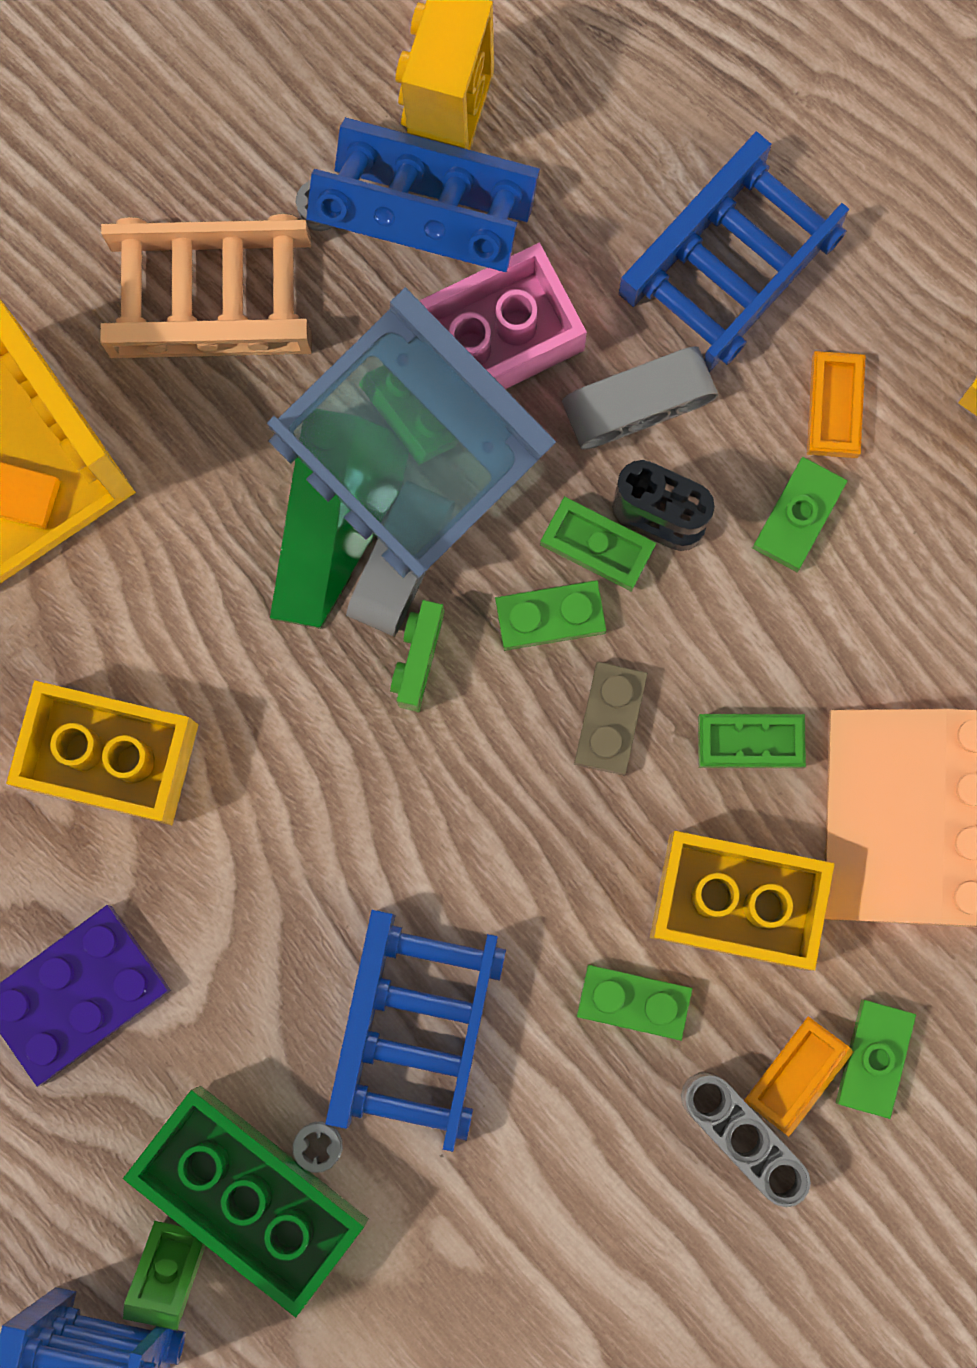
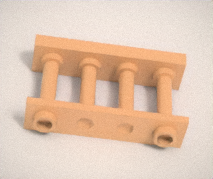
(231, 332)

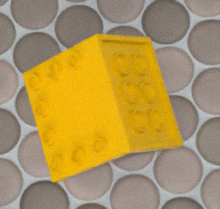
(50, 436)

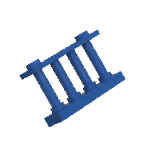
(430, 169)
(716, 206)
(365, 1046)
(57, 1336)

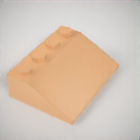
(902, 816)

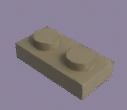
(610, 718)

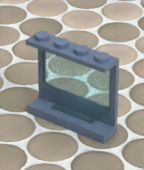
(410, 436)

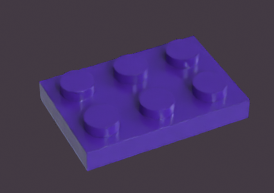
(76, 995)

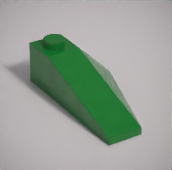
(315, 555)

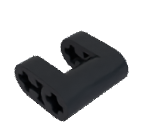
(638, 514)

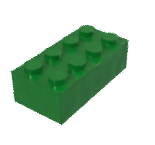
(246, 1199)

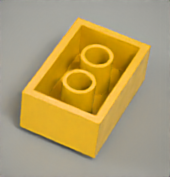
(447, 70)
(102, 752)
(742, 901)

